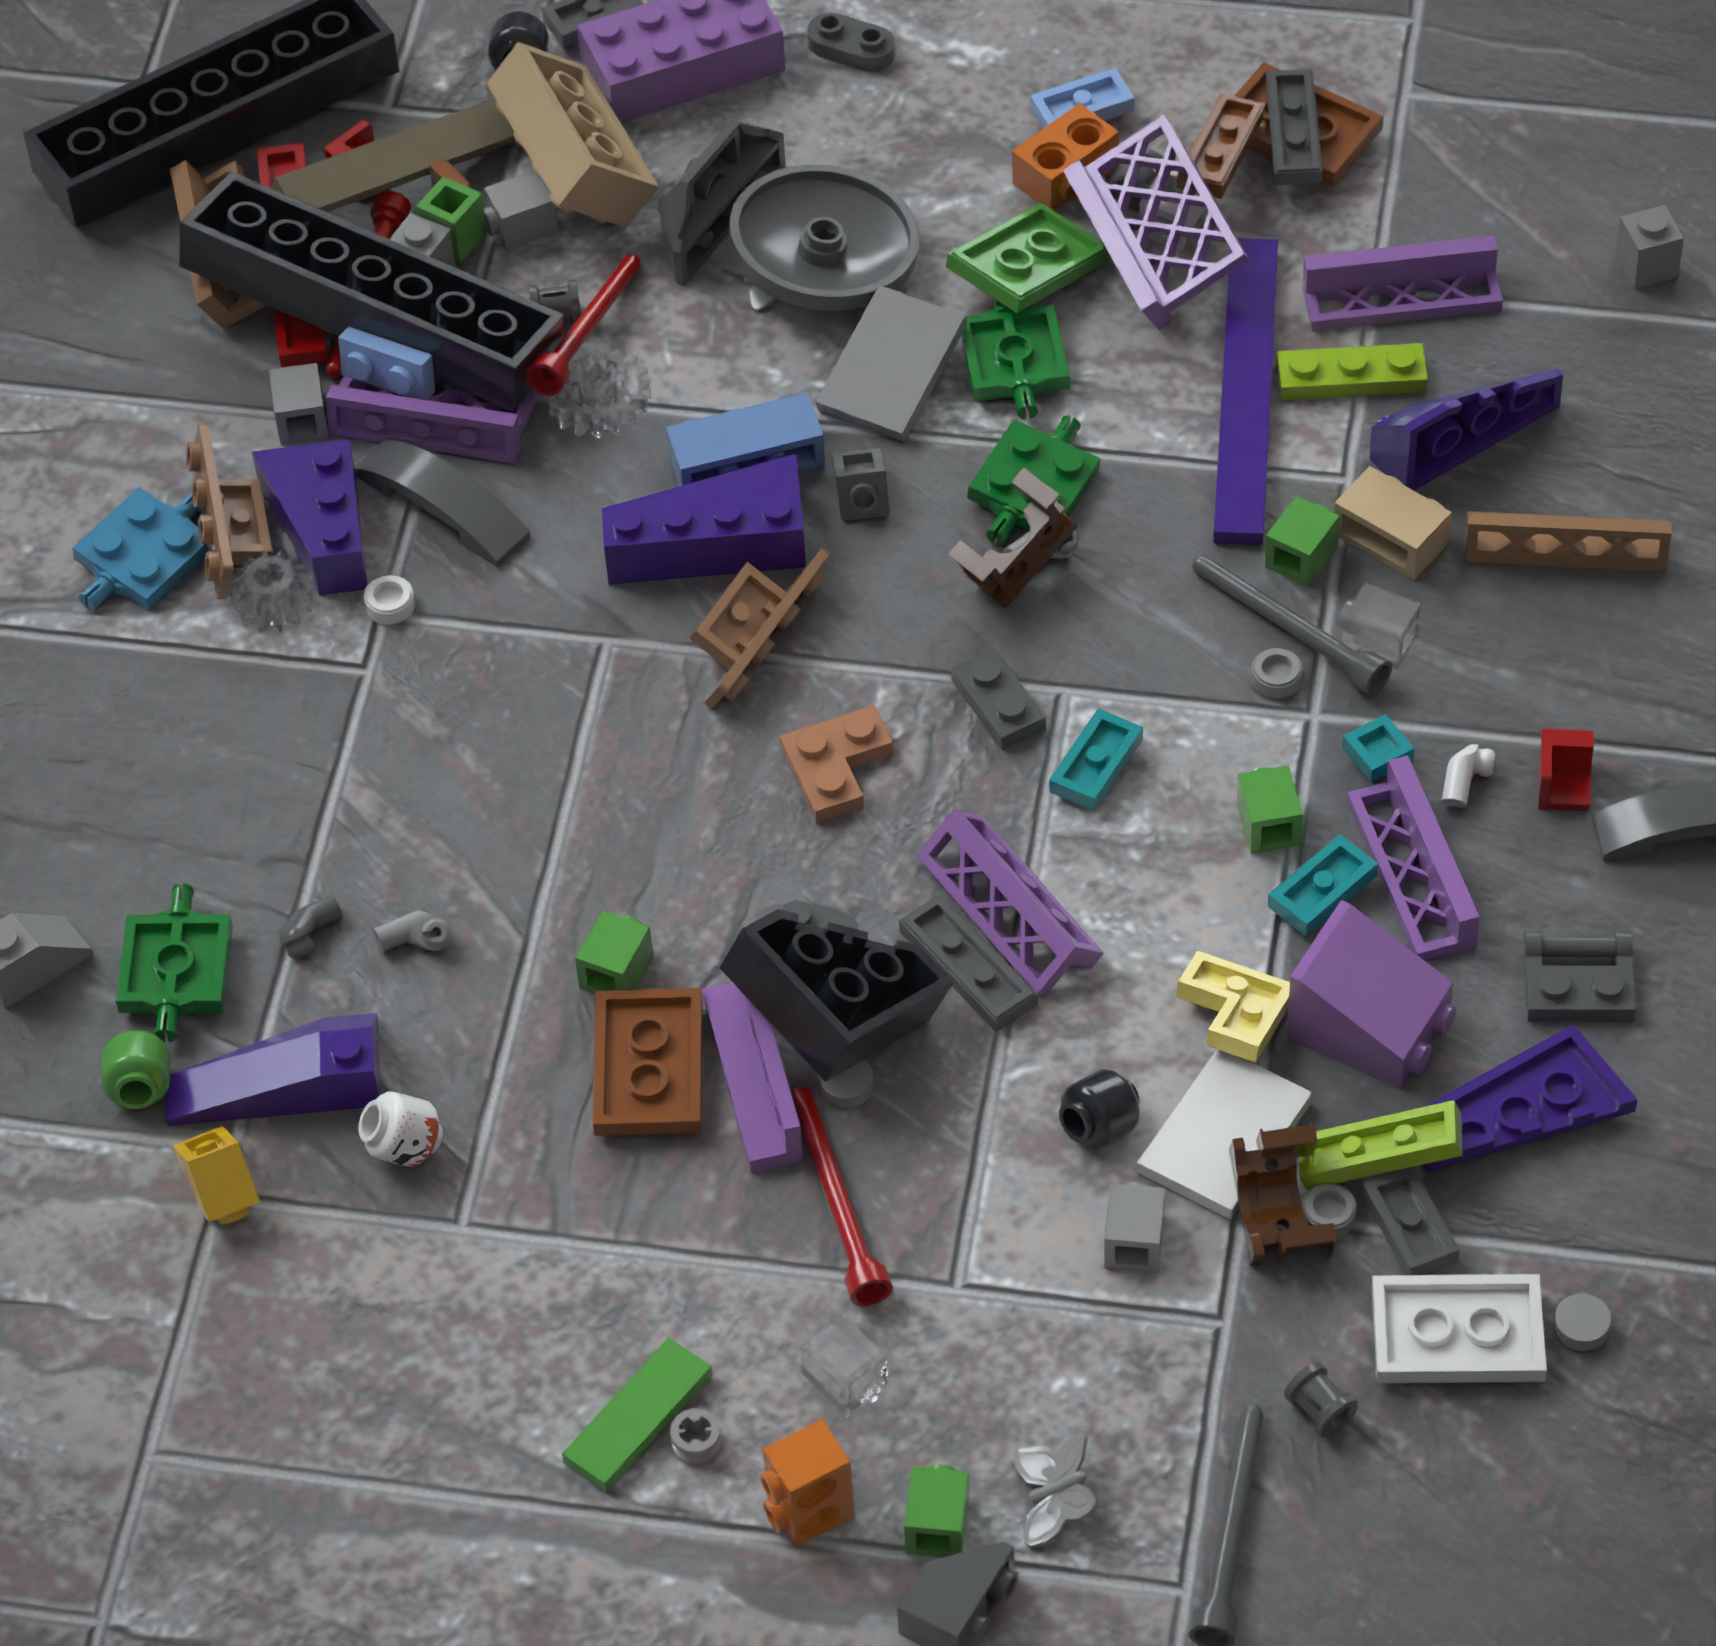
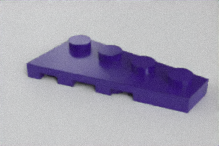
(1537, 1096)

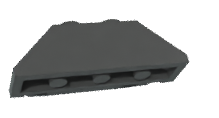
(700, 203)

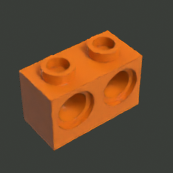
(1044, 156)
(807, 1483)

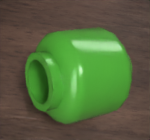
(135, 1069)

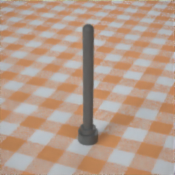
(1367, 670)
(1215, 1618)

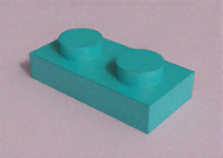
(1096, 759)
(1321, 883)

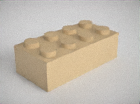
(572, 136)

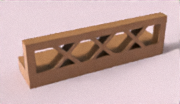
(210, 296)
(1567, 541)

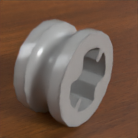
(696, 1451)

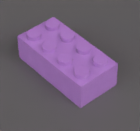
(679, 51)

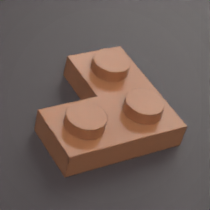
(826, 752)

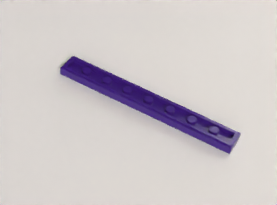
(1246, 396)

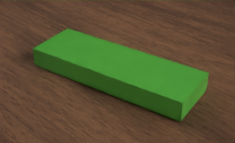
(637, 1414)

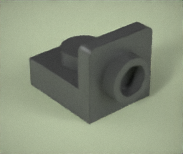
(861, 484)

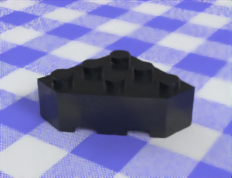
(833, 987)

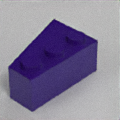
(318, 509)

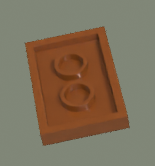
(1342, 126)
(648, 1062)

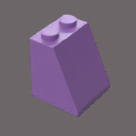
(1368, 999)

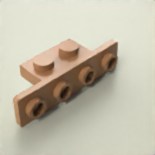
(231, 517)
(745, 617)

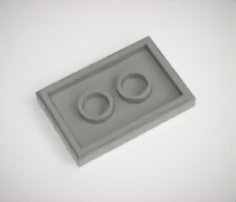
(891, 363)

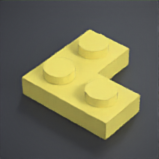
(1246, 1000)

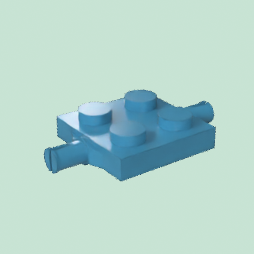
(140, 550)

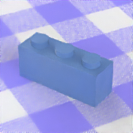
(746, 438)

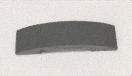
(448, 494)
(1662, 815)

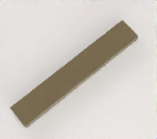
(398, 158)

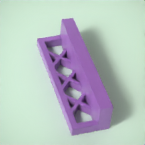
(1398, 275)
(1429, 850)
(1023, 891)
(754, 1079)

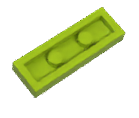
(1352, 371)
(1384, 1145)

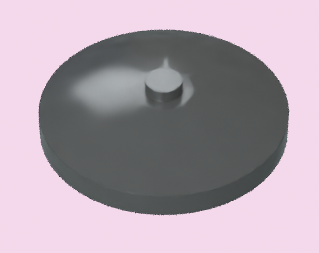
(822, 237)

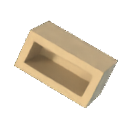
(1392, 522)

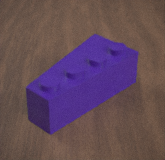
(709, 527)

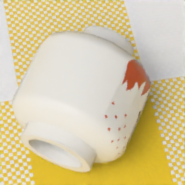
(400, 1129)

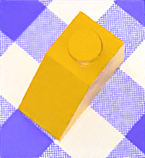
(217, 1175)

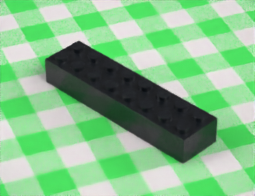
(209, 104)
(360, 280)

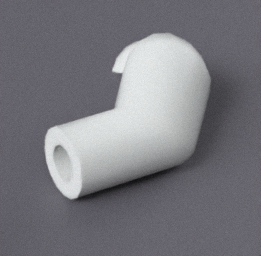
(1462, 769)

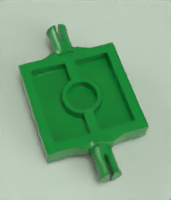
(1015, 355)
(1045, 456)
(174, 963)

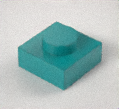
(1376, 744)

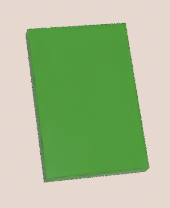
(1028, 257)

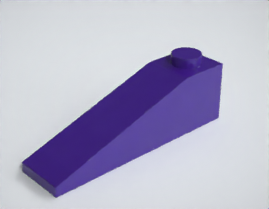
(1451, 429)
(300, 1071)

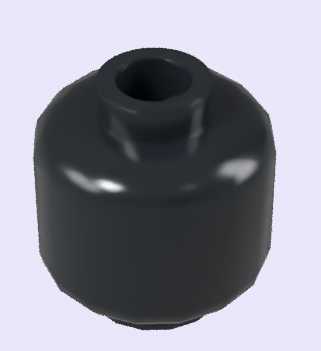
(515, 28)
(1099, 1108)

